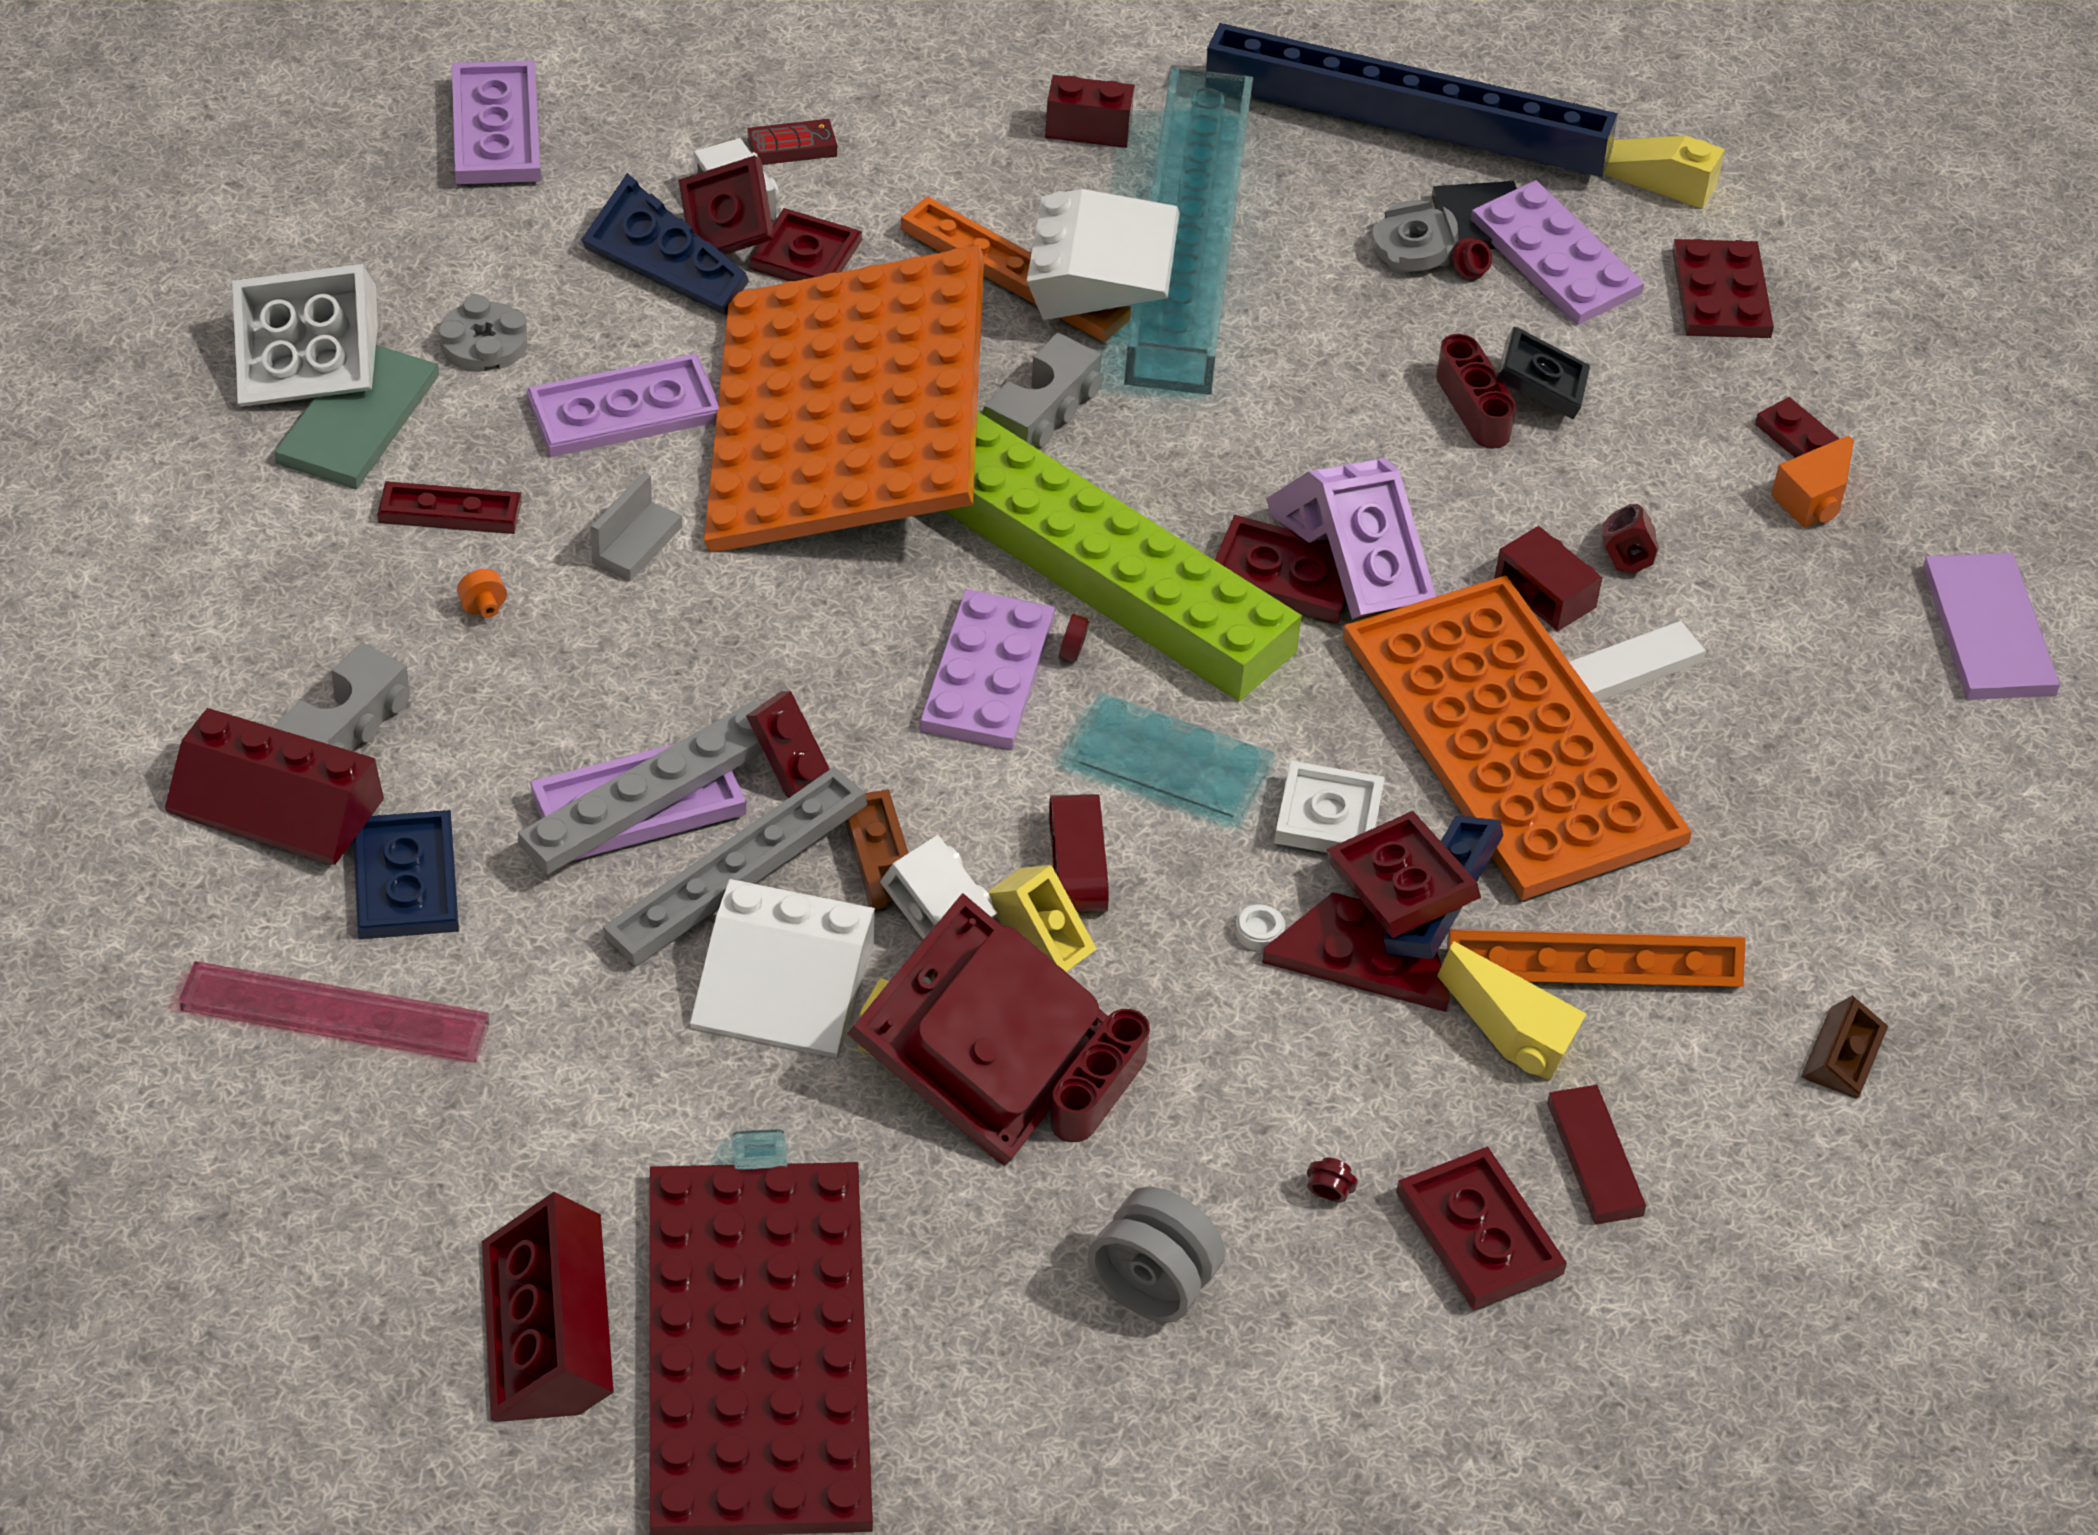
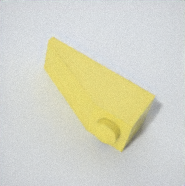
(1669, 166)
(1513, 1013)

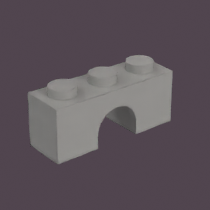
(1062, 378)
(367, 687)

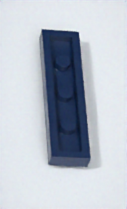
(1472, 844)

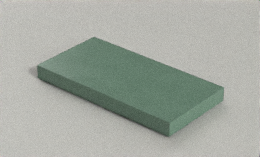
(349, 432)

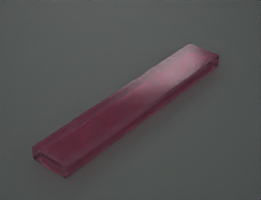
(334, 1011)

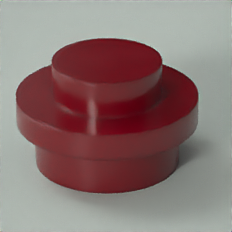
(1471, 258)
(1331, 1179)

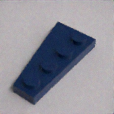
(653, 242)

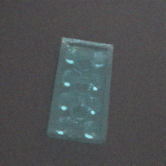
(1169, 760)

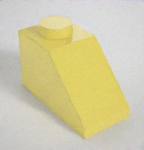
(1043, 913)

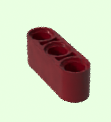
(1474, 392)
(1079, 850)
(1099, 1075)

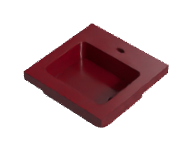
(986, 1029)

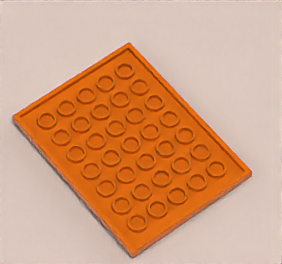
(847, 400)

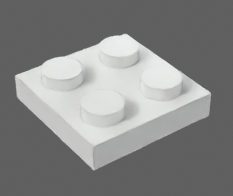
(1326, 806)

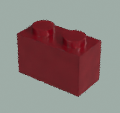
(1089, 111)
(1549, 577)

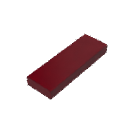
(449, 507)
(1596, 1154)

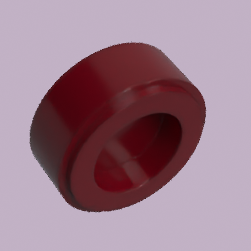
(1074, 638)

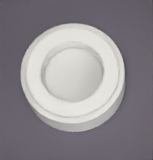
(1258, 926)

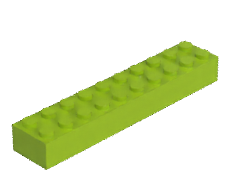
(1126, 565)

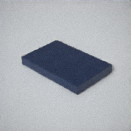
(405, 875)

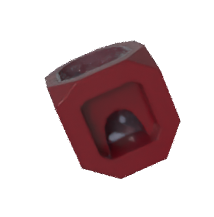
(1630, 539)

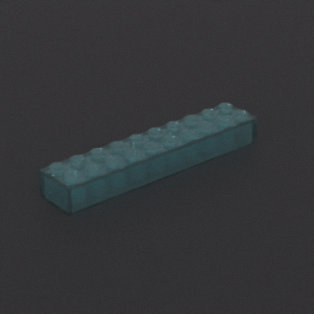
(1200, 173)

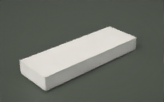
(1639, 660)

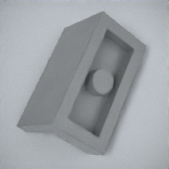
(632, 530)

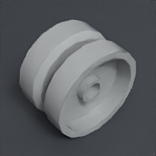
(1156, 1254)

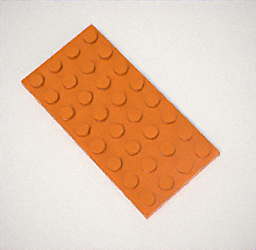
(1516, 736)

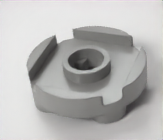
(1404, 254)
(479, 316)

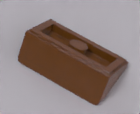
(1845, 1048)

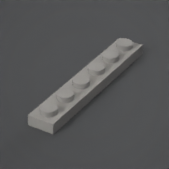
(641, 791)
(744, 858)

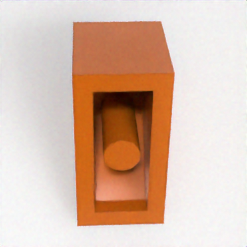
(1814, 483)

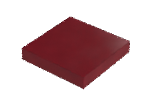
(729, 205)
(805, 247)

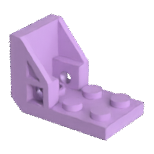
(1368, 529)

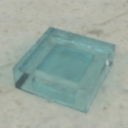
(759, 1149)

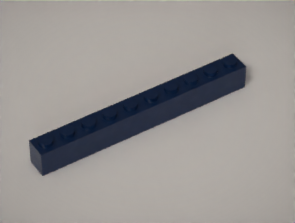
(1416, 100)

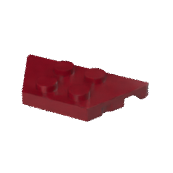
(1346, 946)

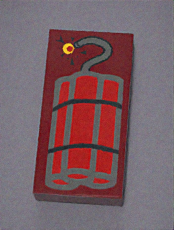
(793, 141)

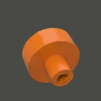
(482, 592)

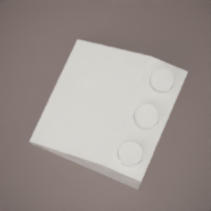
(1100, 252)
(304, 334)
(783, 968)

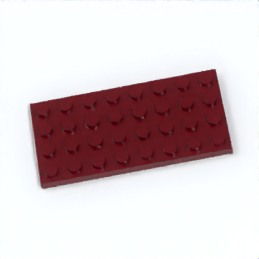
(758, 1351)

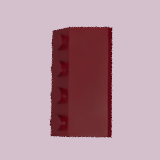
(273, 786)
(547, 1313)

